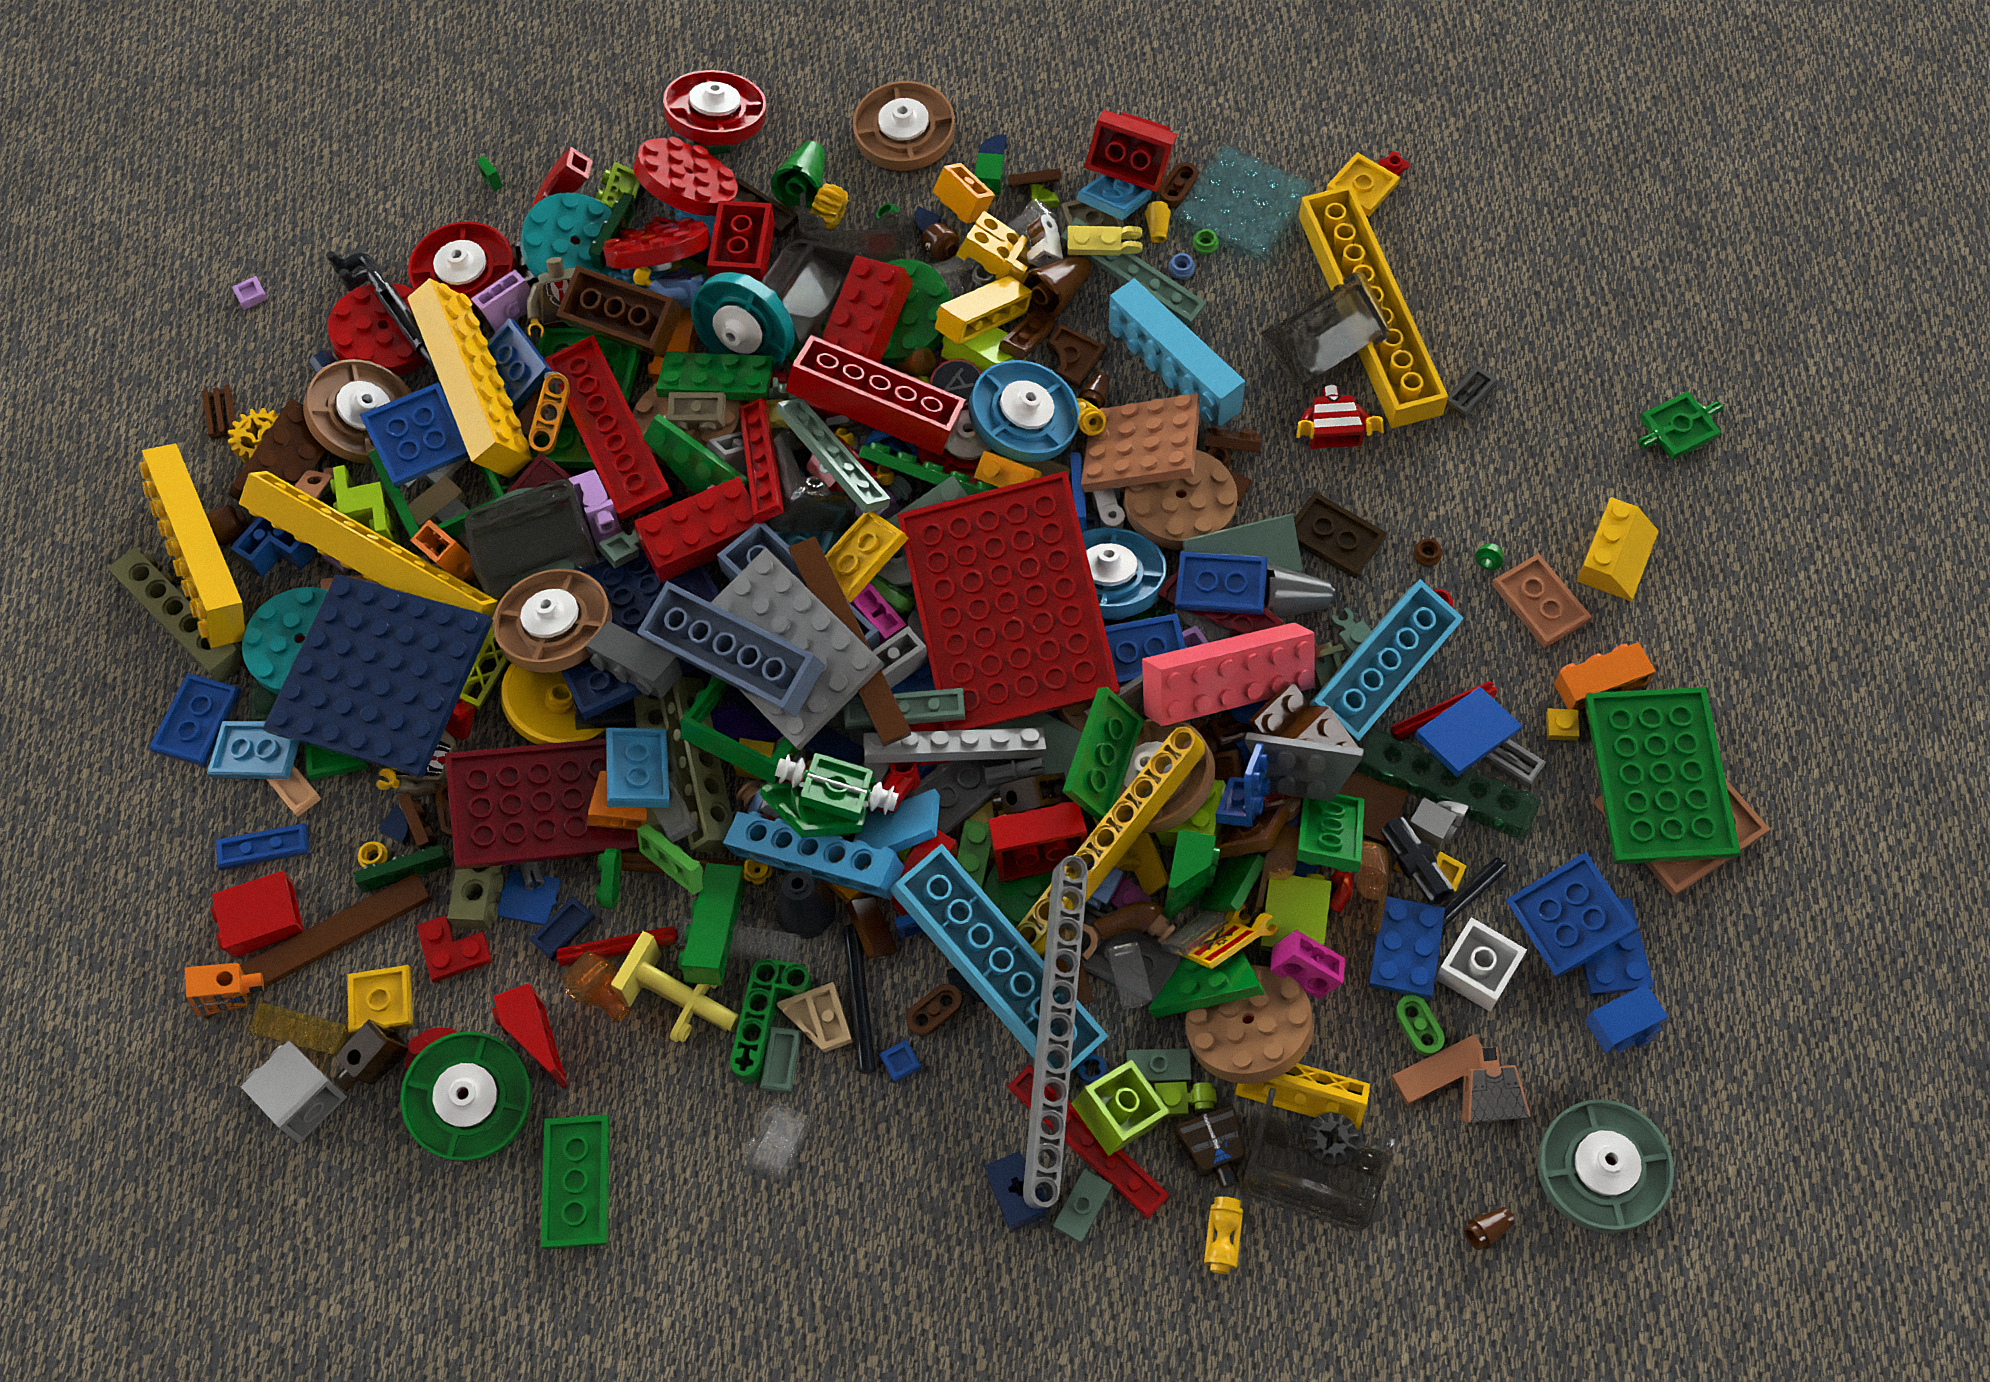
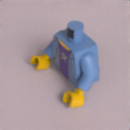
(677, 285)

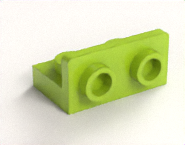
(616, 182)

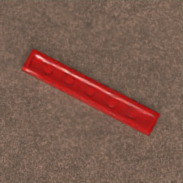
(761, 461)
(1116, 1169)

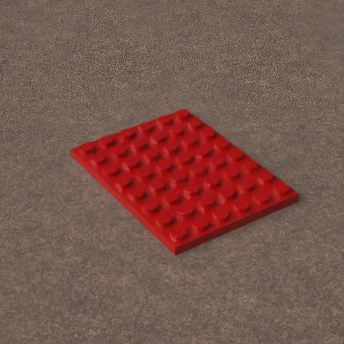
(1008, 601)

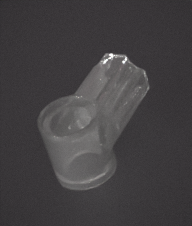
(1031, 212)

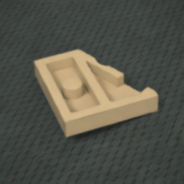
(819, 1016)

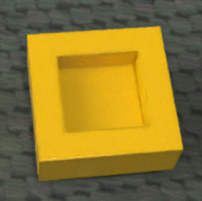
(1562, 724)

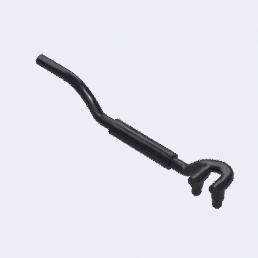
(385, 294)

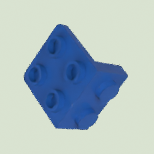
(1245, 795)

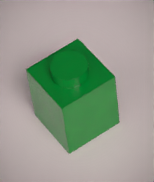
(990, 171)

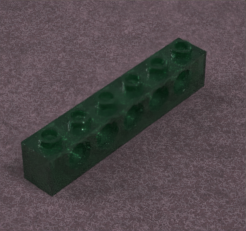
(1483, 810)

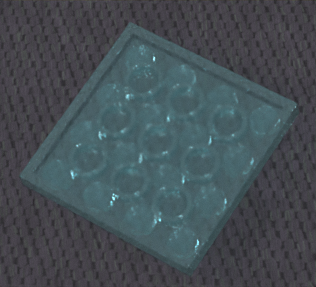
(1243, 202)

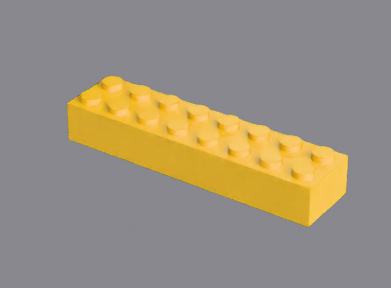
(470, 379)
(192, 545)

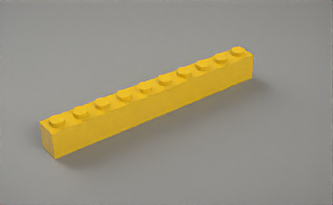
(355, 544)

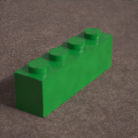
(712, 925)

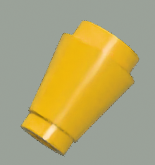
(1158, 219)

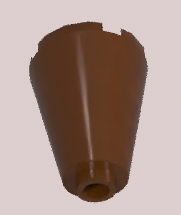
(1056, 284)

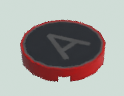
(956, 377)

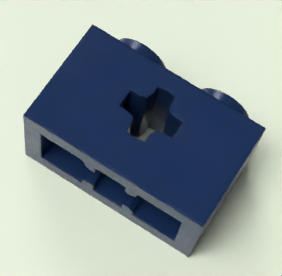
(1002, 1176)

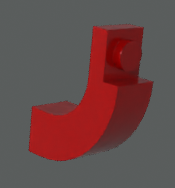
(566, 175)

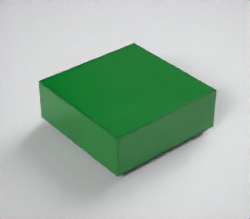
(489, 173)

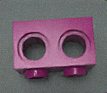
(878, 613)
(1308, 963)

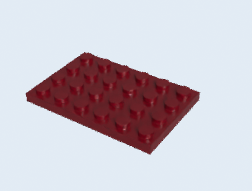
(528, 804)

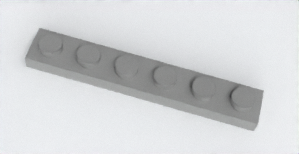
(957, 745)

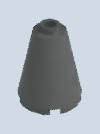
(1295, 593)

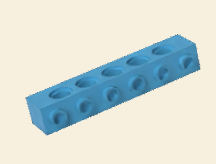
(745, 842)

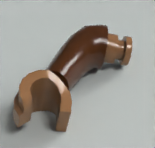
(1135, 916)

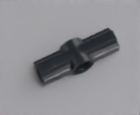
(1417, 860)

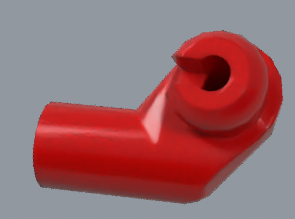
(1343, 891)

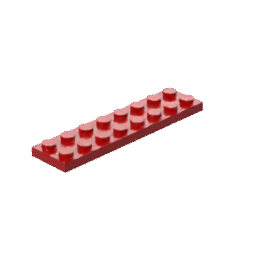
(609, 428)

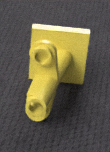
(639, 973)

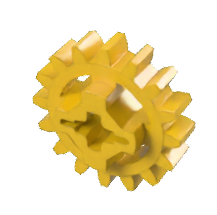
(250, 432)

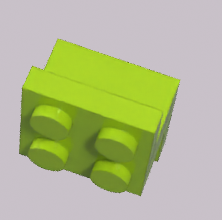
(365, 504)

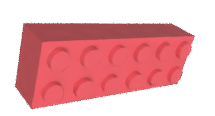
(1227, 673)

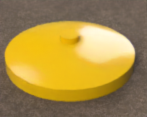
(542, 707)

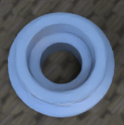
(1181, 260)

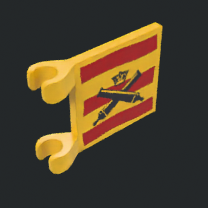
(1231, 938)

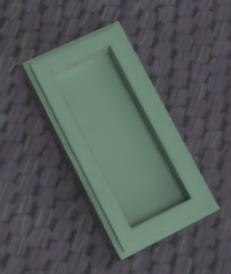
(781, 1060)

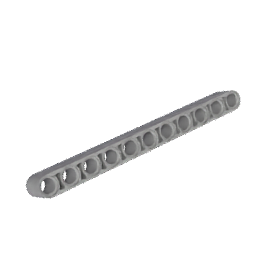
(1049, 1043)

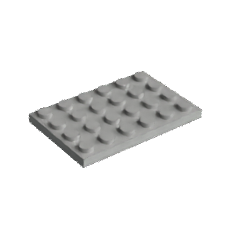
(784, 606)

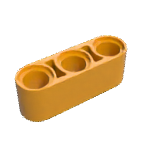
(549, 400)

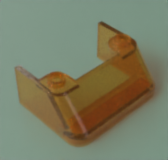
(1371, 879)

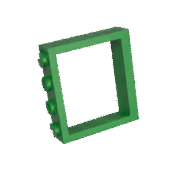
(453, 526)
(723, 746)

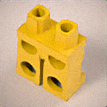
(996, 248)

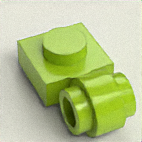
(1176, 1098)

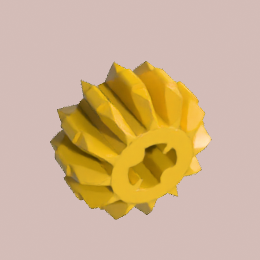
(830, 204)

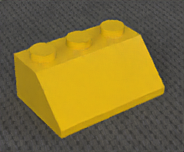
(1619, 550)

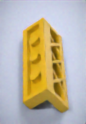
(1310, 1098)

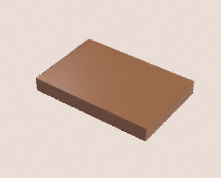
(1541, 600)

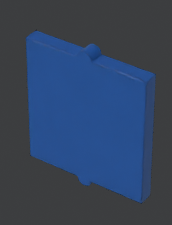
(528, 905)

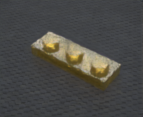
(299, 1029)

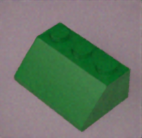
(1191, 871)

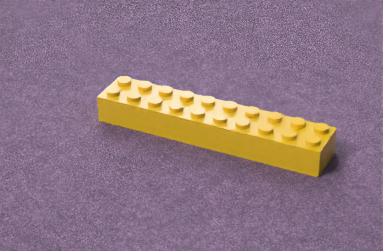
(1401, 364)

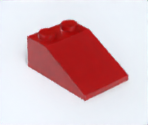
(526, 1021)

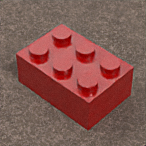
(1130, 150)
(741, 239)
(1035, 839)

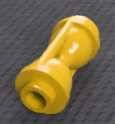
(1091, 419)
(1225, 1218)

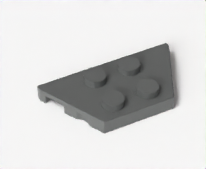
(1305, 766)

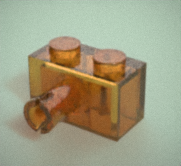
(590, 982)

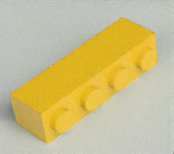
(983, 309)

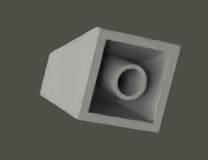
(293, 1092)

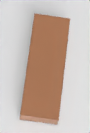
(1437, 1070)

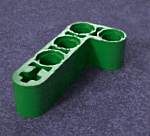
(763, 1020)

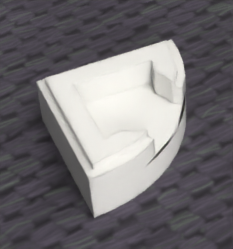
(1456, 808)

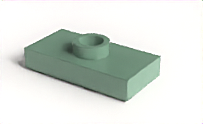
(1162, 1064)
(1082, 1206)

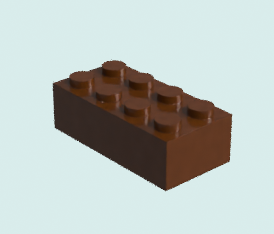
(619, 311)
(285, 450)

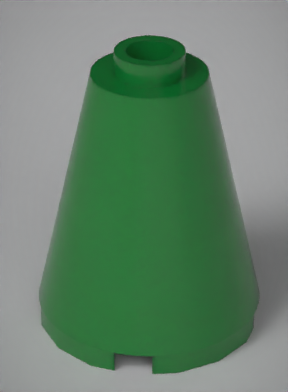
(800, 174)

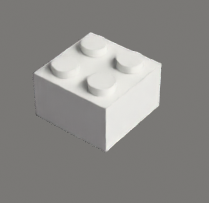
(1480, 964)

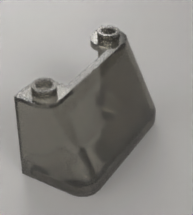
(1328, 331)

